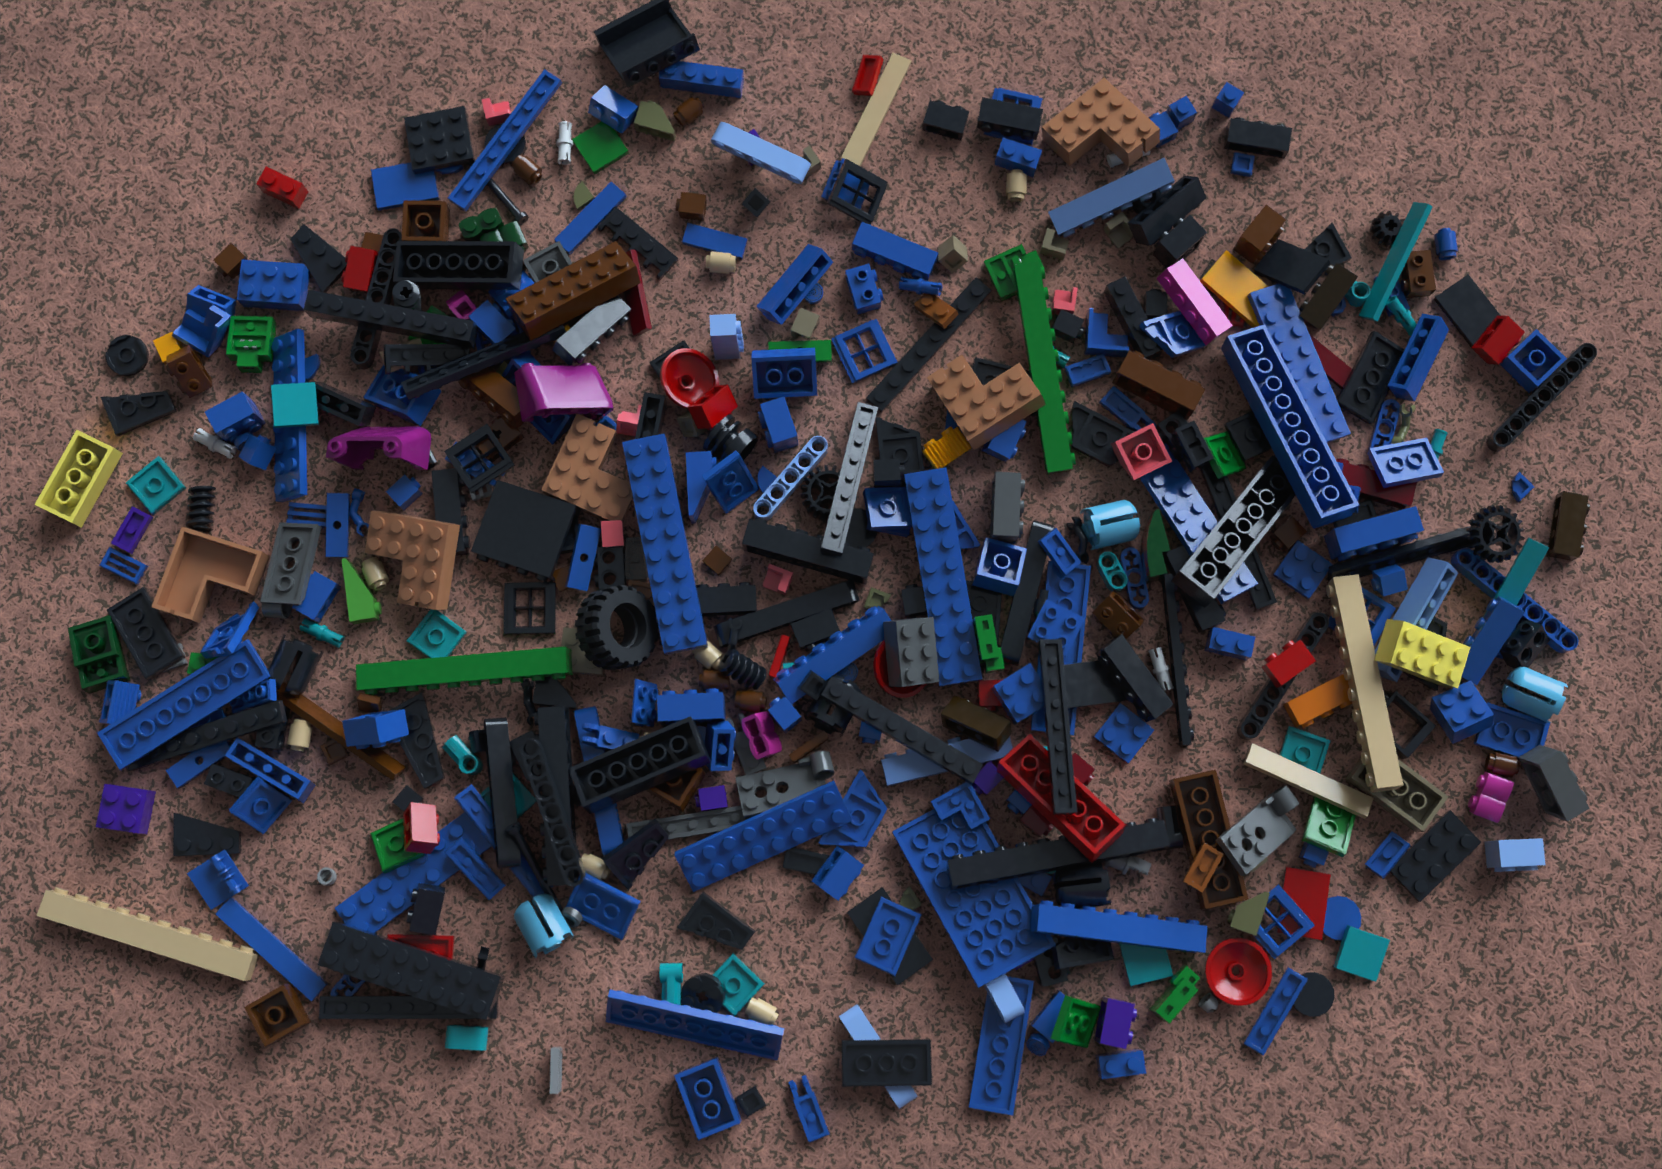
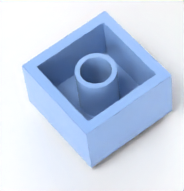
(1514, 854)

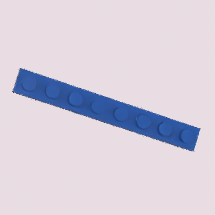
(504, 140)

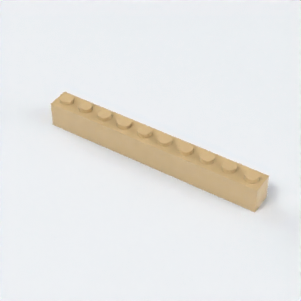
(1364, 684)
(147, 934)

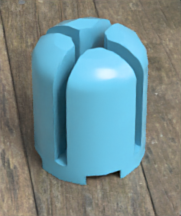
(1110, 524)
(1531, 704)
(534, 931)

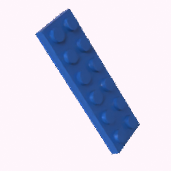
(1000, 1054)

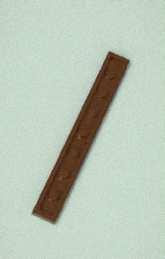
(334, 728)

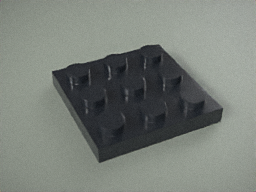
(439, 139)

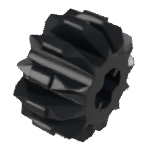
(1380, 231)

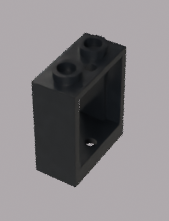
(1424, 723)

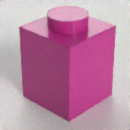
(461, 305)

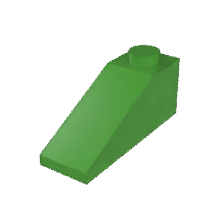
(360, 600)

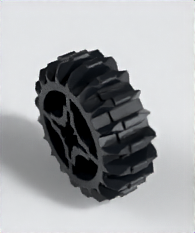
(816, 479)
(1508, 543)

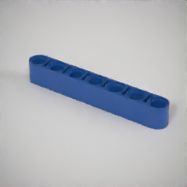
(1526, 603)
(607, 818)

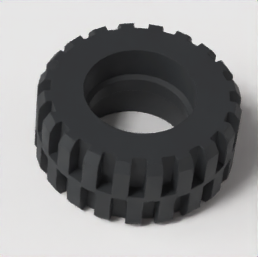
(595, 630)

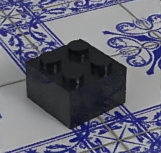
(1179, 242)

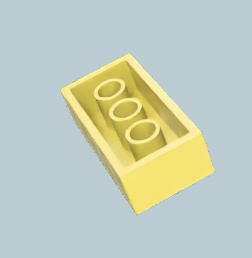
(78, 478)
(1422, 653)

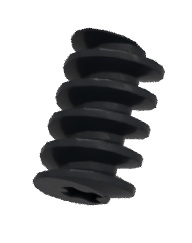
(407, 295)
(200, 508)
(742, 669)

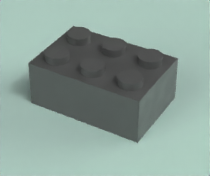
(1007, 507)
(911, 652)
(1554, 782)

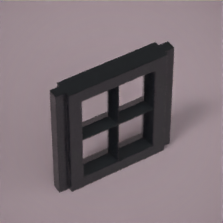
(864, 176)
(489, 473)
(549, 608)

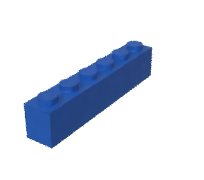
(834, 654)

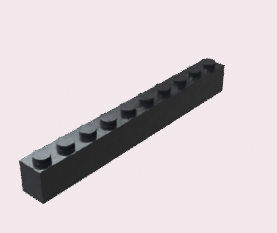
(1050, 856)

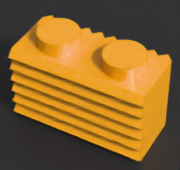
(946, 449)

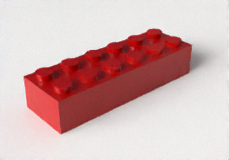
(1089, 829)

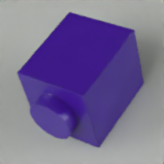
(986, 779)
(711, 798)

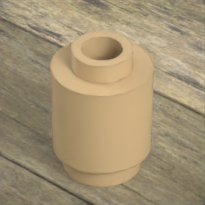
(1016, 185)
(721, 262)
(375, 573)
(708, 656)
(299, 735)
(595, 866)
(761, 1011)

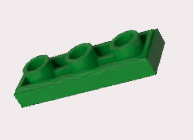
(822, 348)

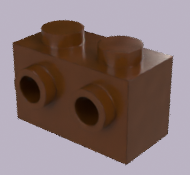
(1418, 275)
(188, 371)
(1117, 615)

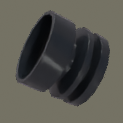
(726, 439)

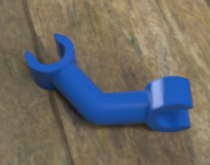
(357, 497)

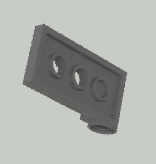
(289, 586)
(799, 779)
(1271, 822)

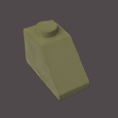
(653, 121)
(1249, 914)

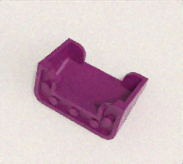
(561, 391)
(402, 443)

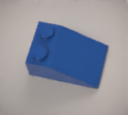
(389, 394)
(696, 465)

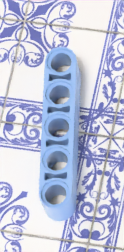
(760, 152)
(793, 469)
(1004, 998)
(861, 1029)

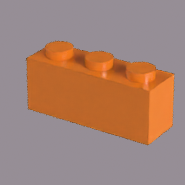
(1318, 702)

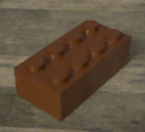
(1158, 385)

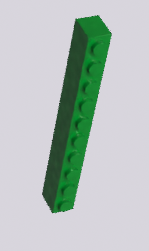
(1042, 366)
(464, 670)

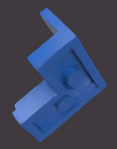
(203, 333)
(1097, 339)
(964, 800)

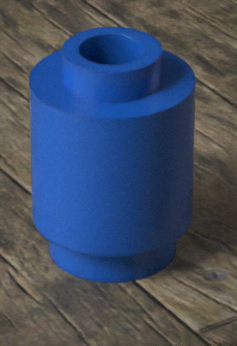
(1446, 244)

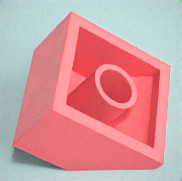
(1141, 452)

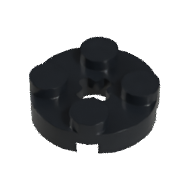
(699, 983)

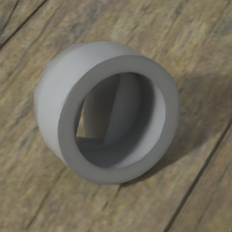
(324, 874)
(1209, 1003)

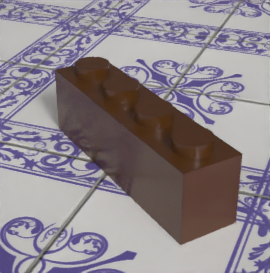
(496, 393)

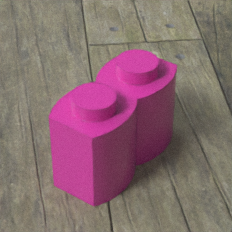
(761, 735)
(1490, 796)

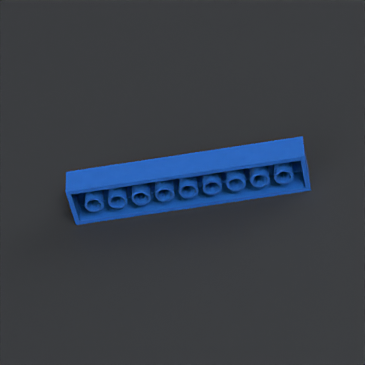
(1289, 426)
(665, 544)
(943, 575)

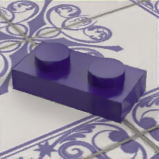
(132, 530)

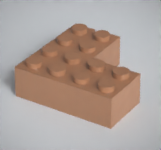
(1103, 117)
(988, 408)
(578, 473)
(426, 552)
(198, 565)

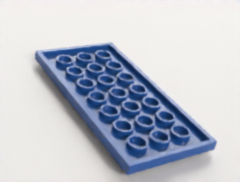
(983, 921)

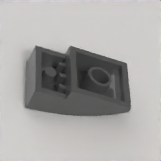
(547, 261)

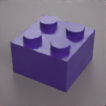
(125, 809)
(1115, 1023)

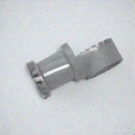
(1124, 864)

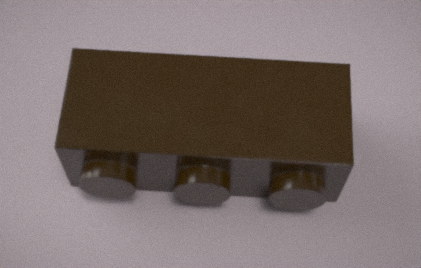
(1327, 295)
(1568, 526)
(976, 723)

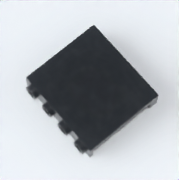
(645, 41)
(524, 530)

